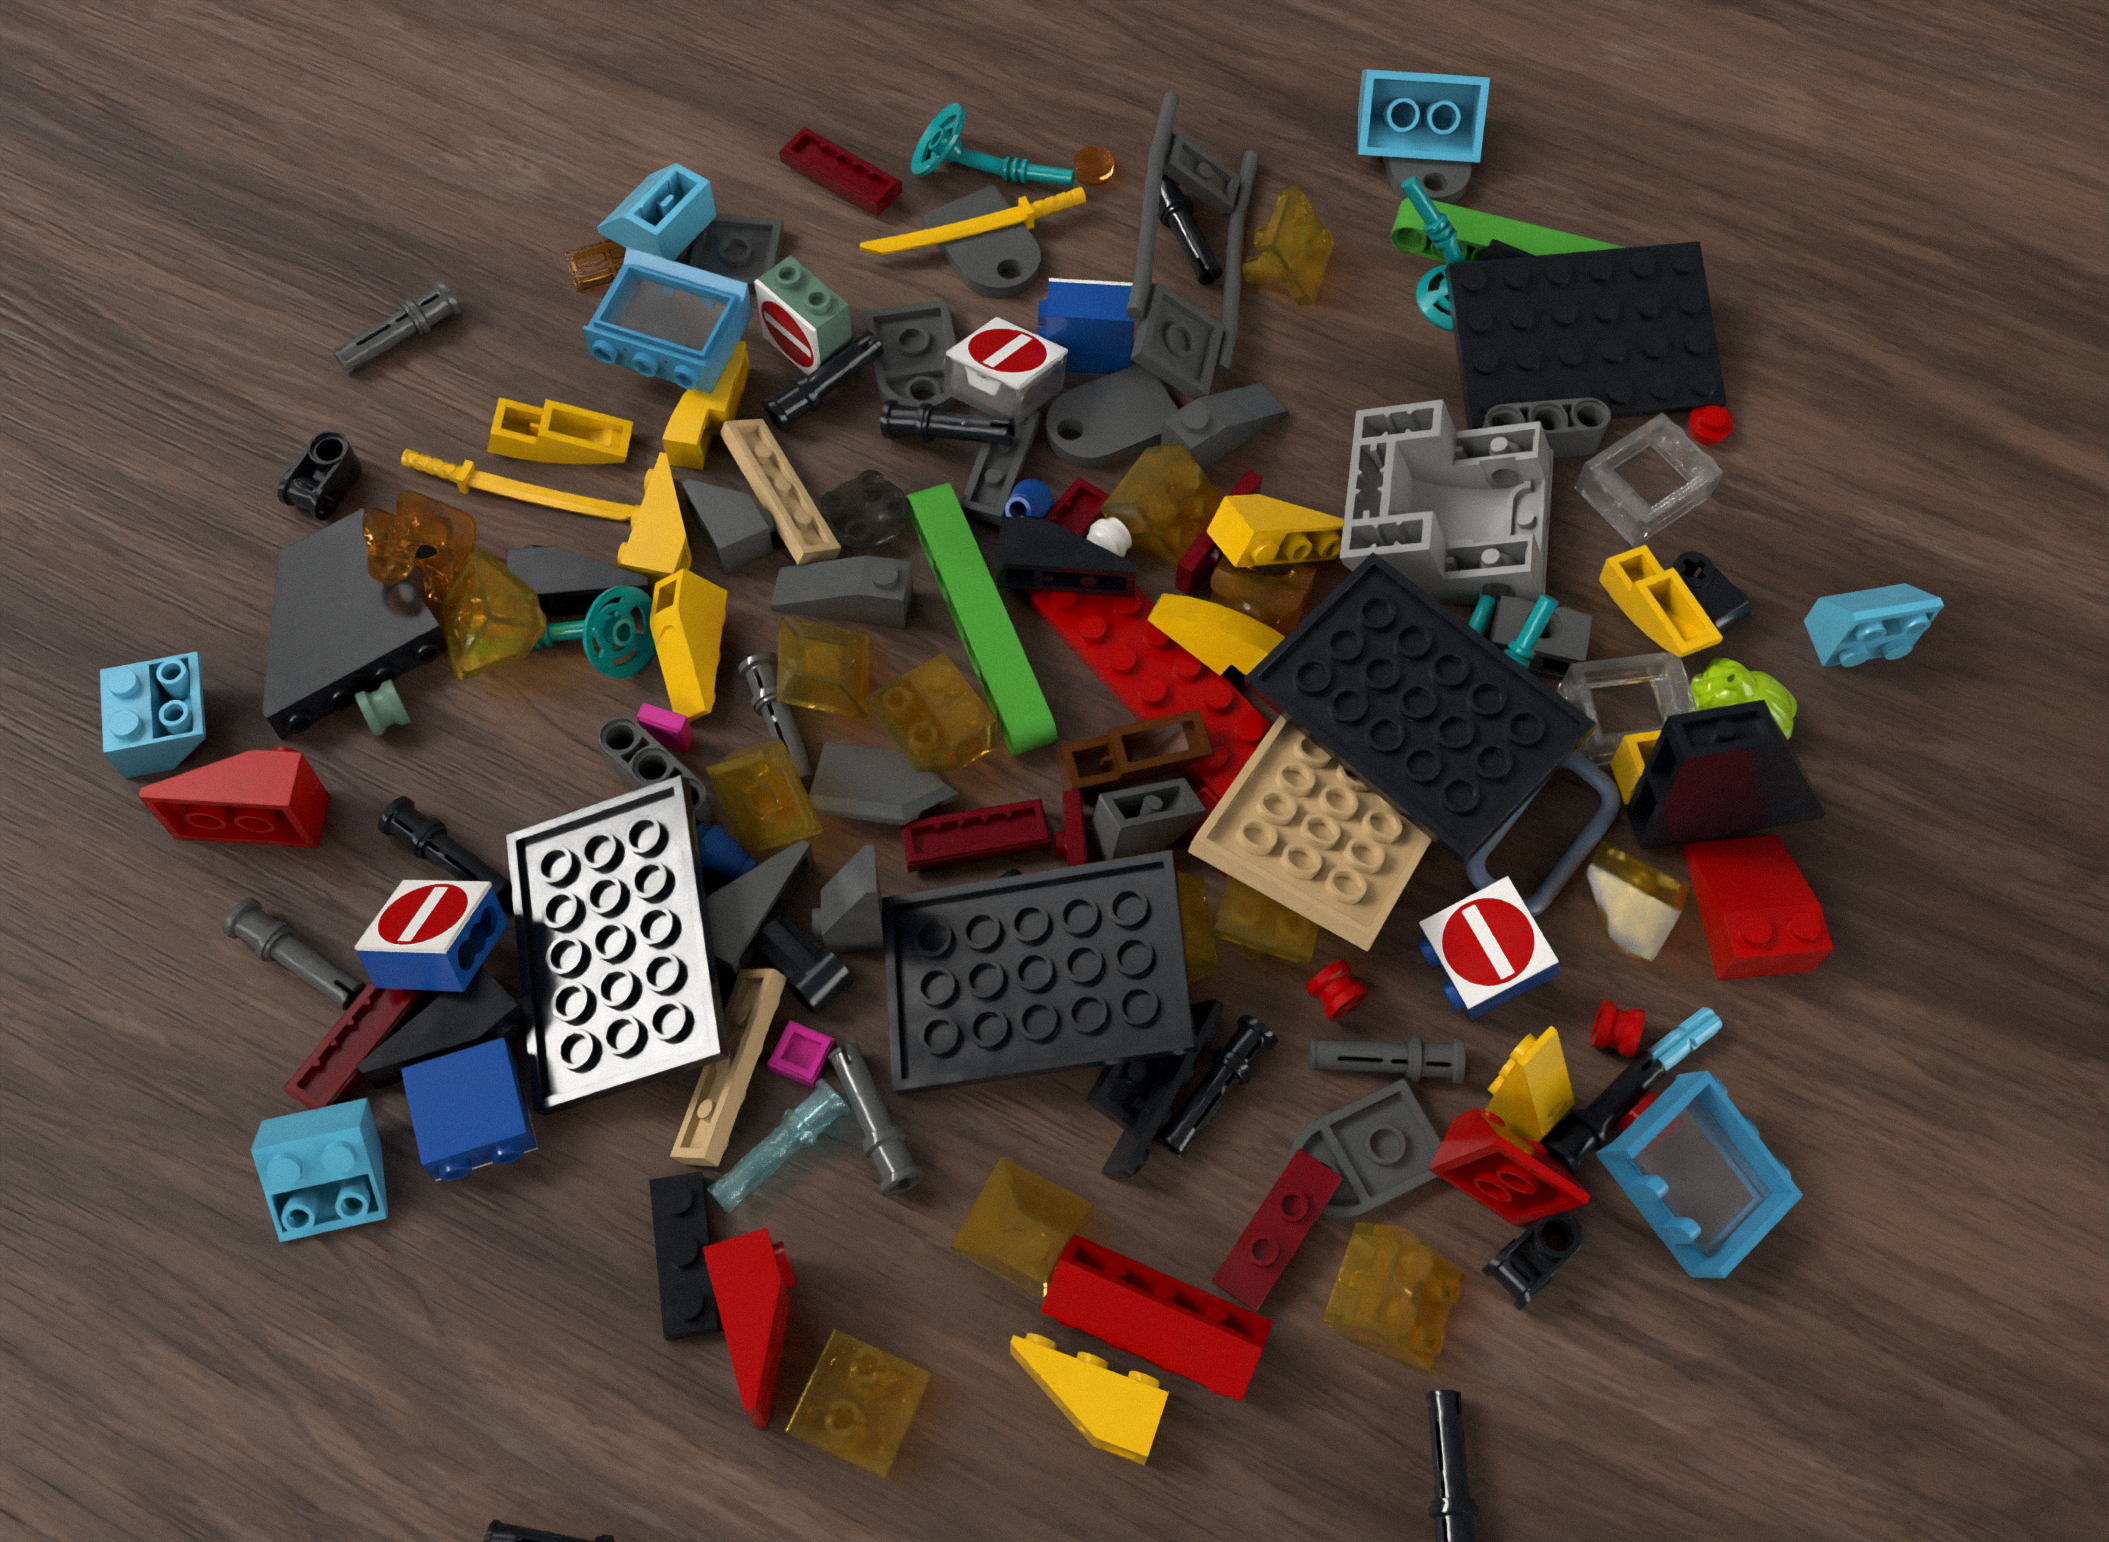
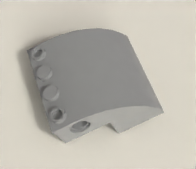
(1450, 505)

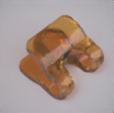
(419, 534)
(1268, 599)

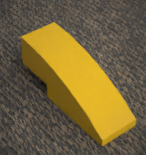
(704, 414)
(558, 434)
(1658, 602)
(1214, 632)

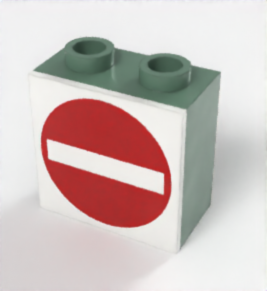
(802, 315)

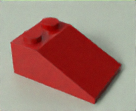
(244, 800)
(1756, 908)
(1503, 1170)
(754, 1308)

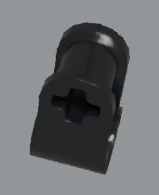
(322, 475)
(1714, 592)
(1529, 1263)

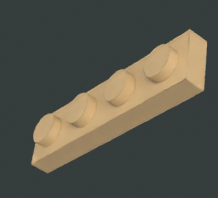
(780, 491)
(724, 1083)

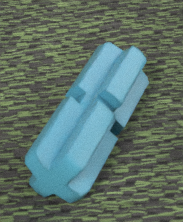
(1685, 1038)

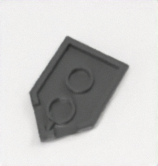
(874, 785)

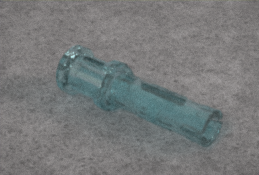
(797, 1130)

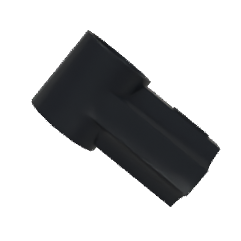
(811, 973)

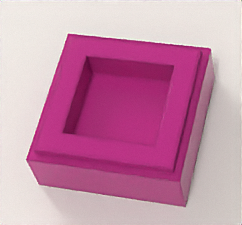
(666, 727)
(801, 1054)

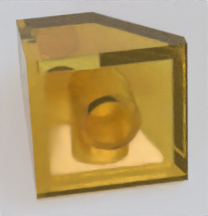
(489, 617)
(823, 667)
(764, 796)
(1634, 900)
(1020, 1226)

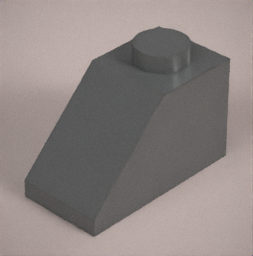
(729, 523)
(1144, 818)

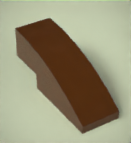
(1133, 753)

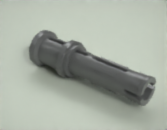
(413, 318)
(761, 674)
(278, 942)
(1412, 1058)
(883, 1139)

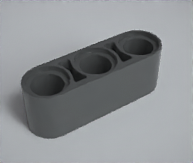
(1569, 425)
(644, 758)

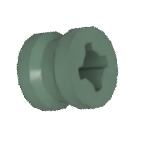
(382, 708)

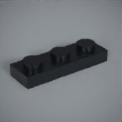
(683, 1274)

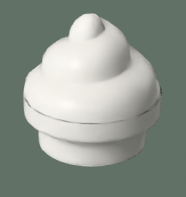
(1110, 535)

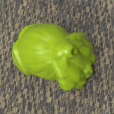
(1730, 683)

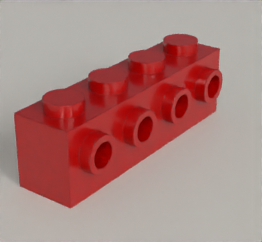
(1156, 1317)

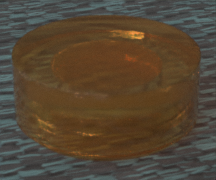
(1094, 166)

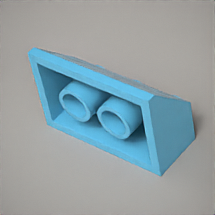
(1422, 115)

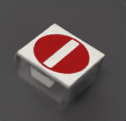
(1004, 370)

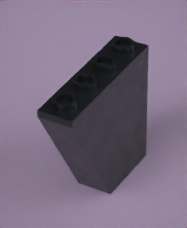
(338, 628)
(1720, 777)

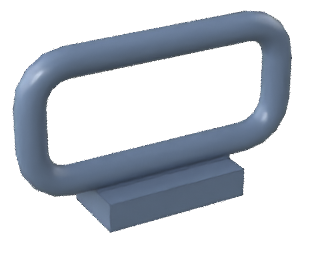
(1577, 851)

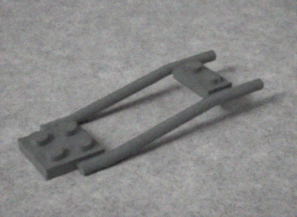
(1172, 334)

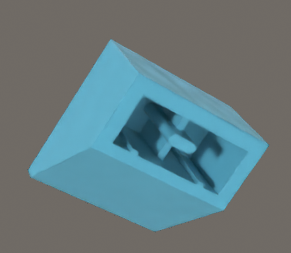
(662, 213)
(1870, 623)
(152, 713)
(321, 1169)

